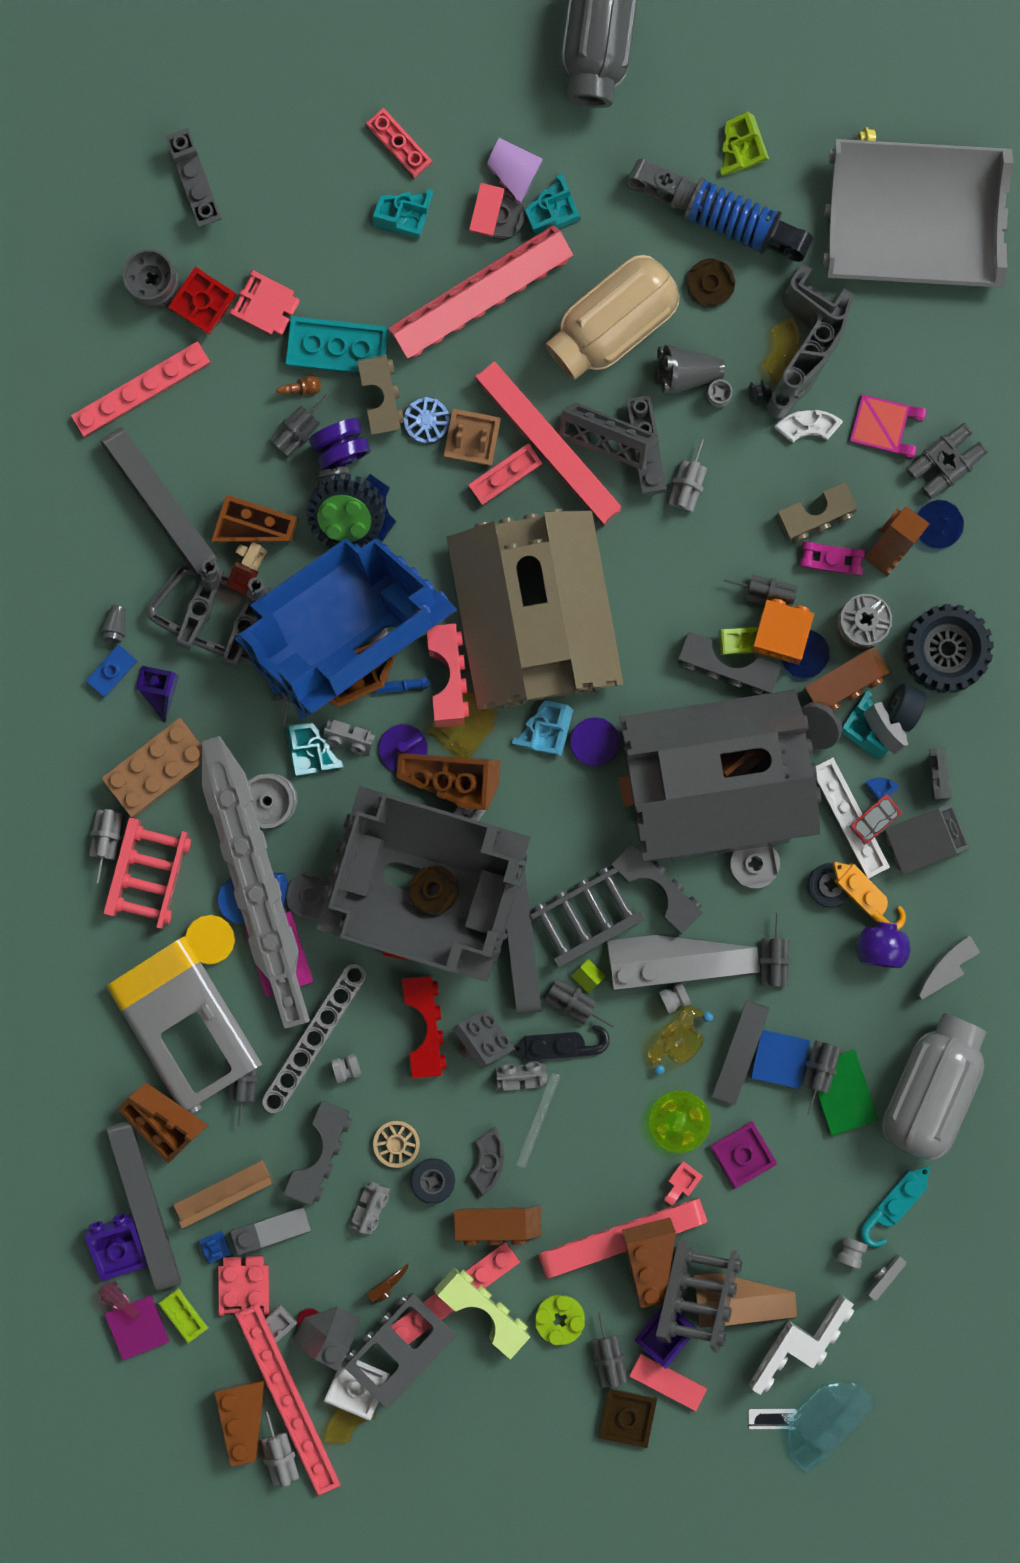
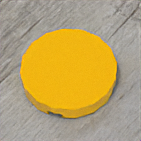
(211, 939)

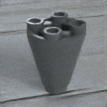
(685, 369)

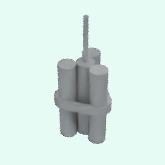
(688, 484)
(105, 836)
(279, 1457)

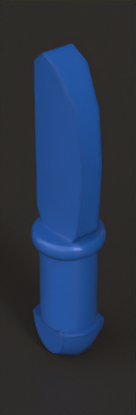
(394, 686)

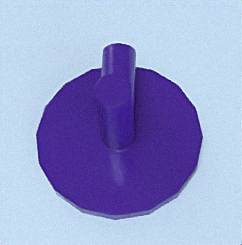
(401, 739)

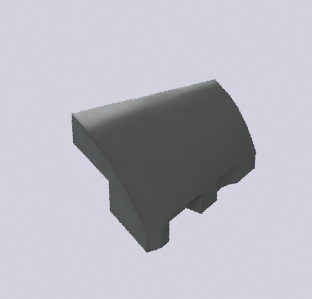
(939, 774)

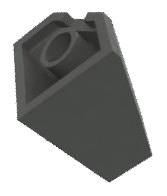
(327, 1335)

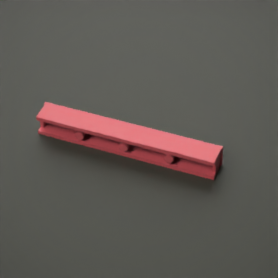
(548, 443)

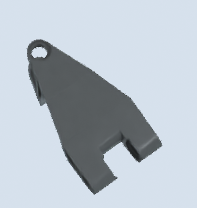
(825, 320)

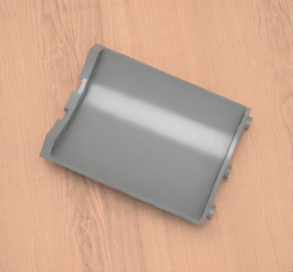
(918, 213)

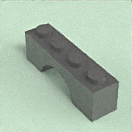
(699, 654)
(680, 909)
(305, 1183)

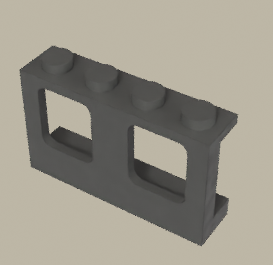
(410, 1361)

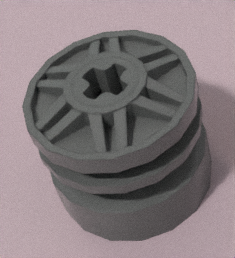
(142, 268)

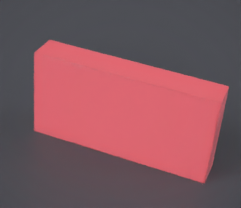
(486, 210)

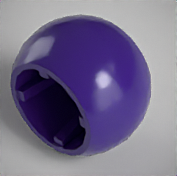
(883, 946)

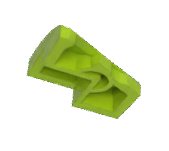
(743, 145)

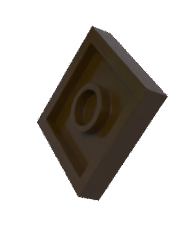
(627, 1418)

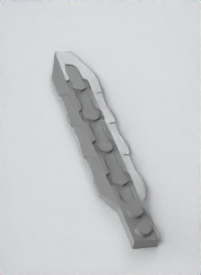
(252, 876)

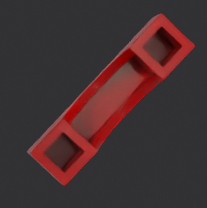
(420, 994)

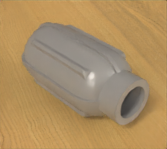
(936, 1089)

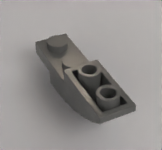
(642, 416)

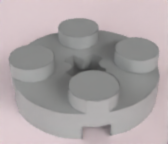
(746, 875)

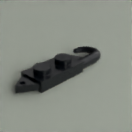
(560, 1045)

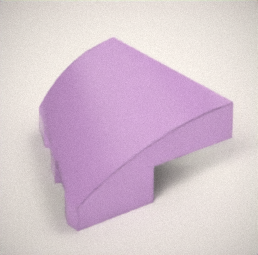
(514, 168)

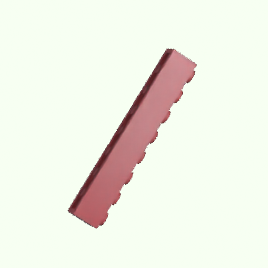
(480, 292)

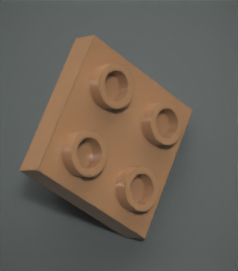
(472, 437)

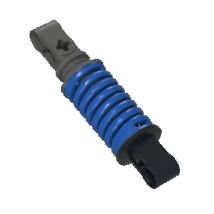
(714, 210)

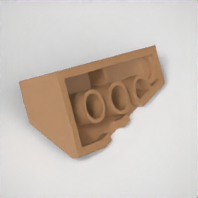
(751, 1303)

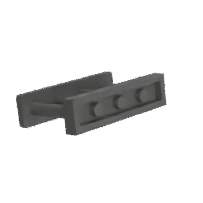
(607, 929)
(680, 1279)

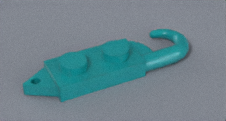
(896, 1203)

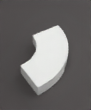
(808, 423)

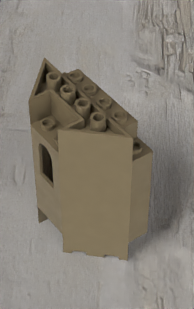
(543, 647)

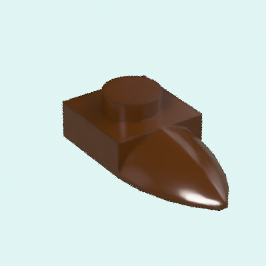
(382, 1290)

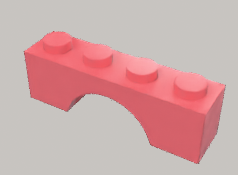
(449, 704)

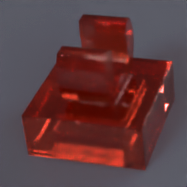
(240, 577)

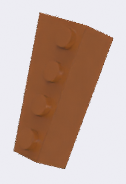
(898, 537)

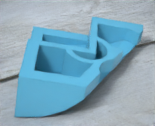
(547, 729)

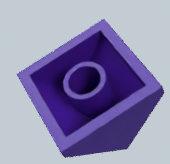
(662, 1352)

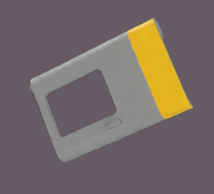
(164, 993)

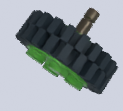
(346, 510)

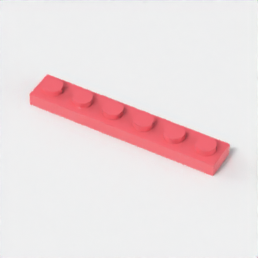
(141, 389)
(483, 1272)

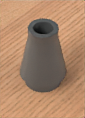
(114, 626)

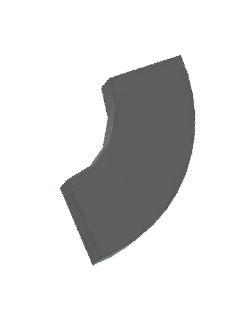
(490, 1161)

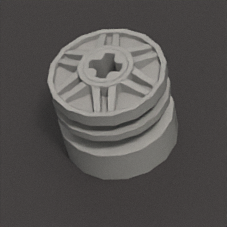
(861, 635)

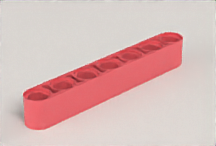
(611, 1241)

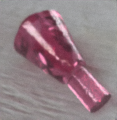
(114, 1296)

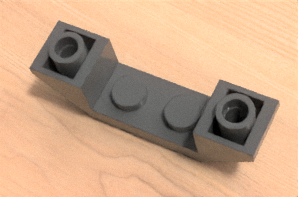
(193, 177)

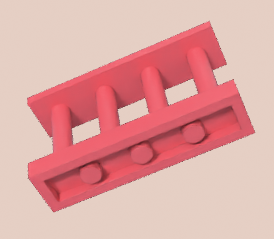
(124, 880)

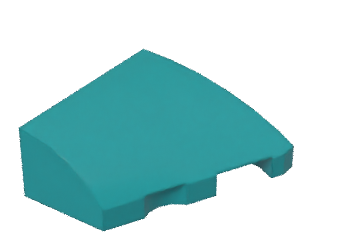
(553, 208)
(403, 213)
(308, 751)

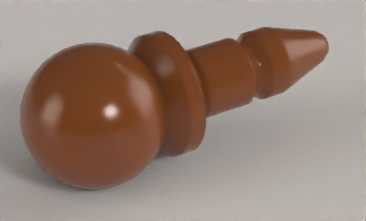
(310, 385)

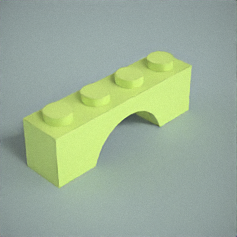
(460, 1293)

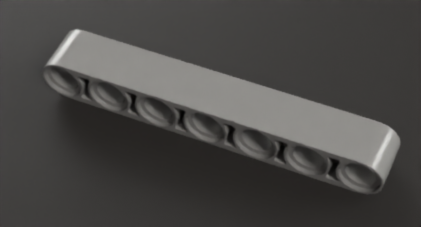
(304, 1045)

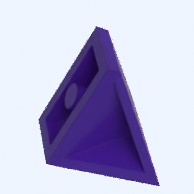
(157, 688)

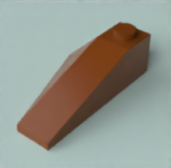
(461, 780)

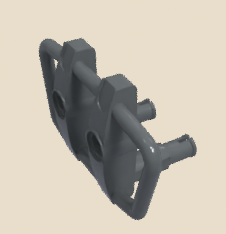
(204, 598)

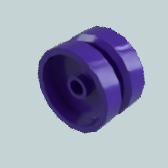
(339, 444)

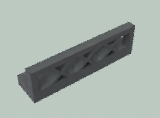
(609, 427)

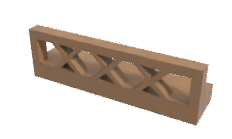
(223, 1194)

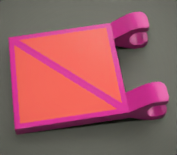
(882, 424)

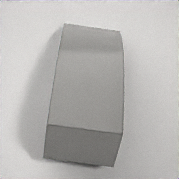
(947, 967)

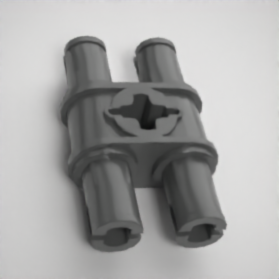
(946, 447)

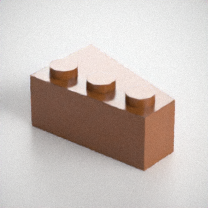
(252, 523)
(849, 679)
(161, 1121)
(497, 1225)
(650, 1258)
(240, 1416)

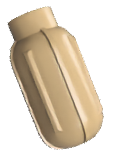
(614, 316)

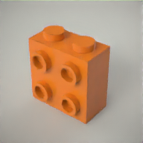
(783, 631)

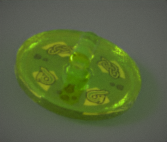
(679, 1121)

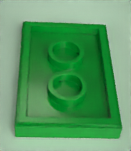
(848, 1099)

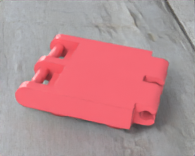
(265, 304)
(243, 1284)

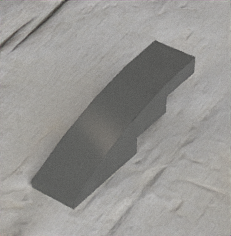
(740, 1052)

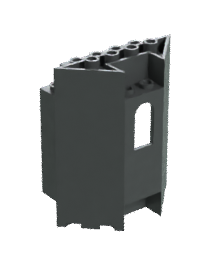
(680, 787)
(381, 916)

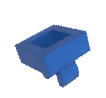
(215, 1246)

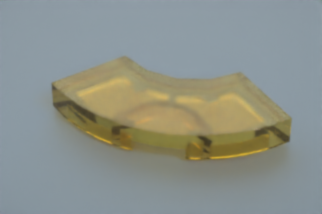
(784, 349)
(342, 1426)

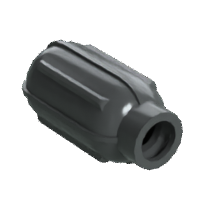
(596, 49)

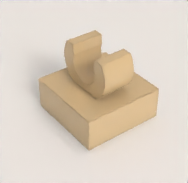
(251, 556)

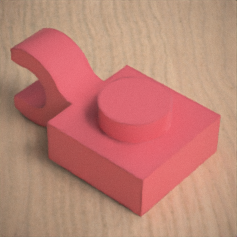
(683, 1180)

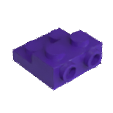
(115, 1247)

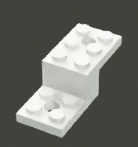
(801, 1345)

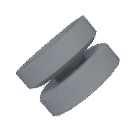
(283, 798)

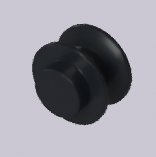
(759, 392)

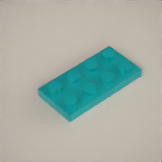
(333, 344)

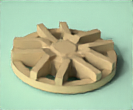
(396, 1144)

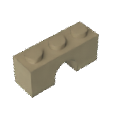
(377, 372)
(798, 523)

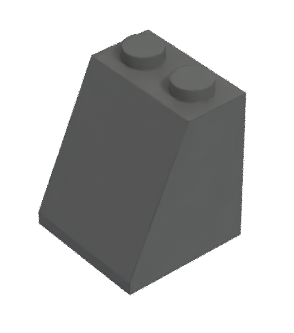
(926, 838)

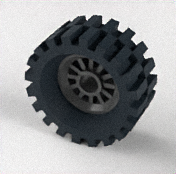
(961, 624)

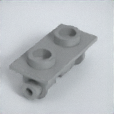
(337, 736)
(510, 1076)
(367, 1219)

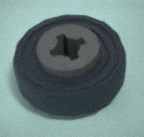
(823, 892)

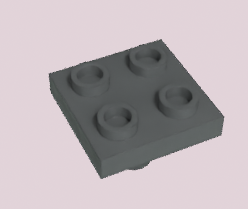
(482, 1039)

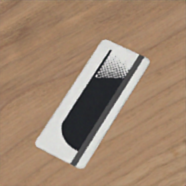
(770, 1418)

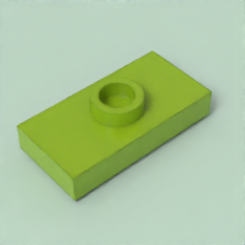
(737, 640)
(183, 1315)

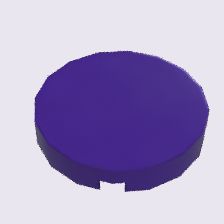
(595, 741)

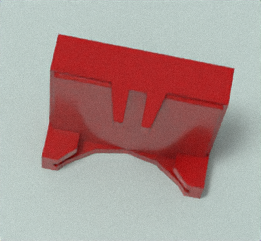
(202, 301)

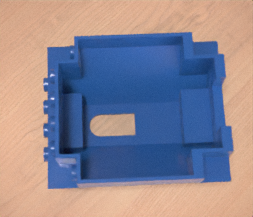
(330, 610)

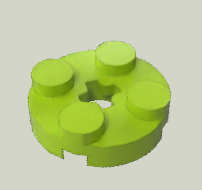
(573, 1323)

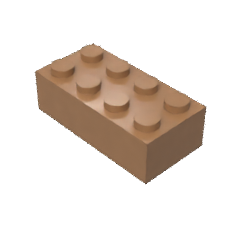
(155, 768)

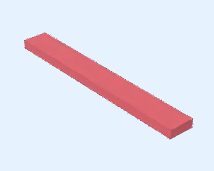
(287, 1399)

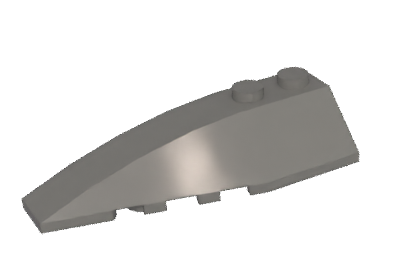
(675, 959)

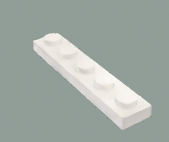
(846, 812)

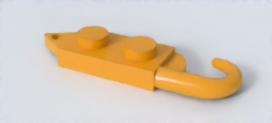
(864, 893)

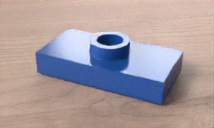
(111, 671)

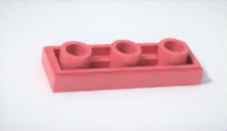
(407, 153)

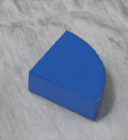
(881, 786)

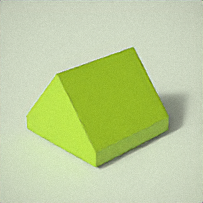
(588, 976)

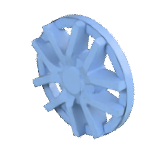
(426, 420)

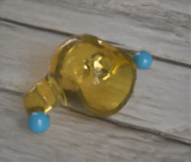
(679, 1038)

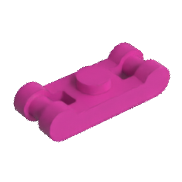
(832, 558)

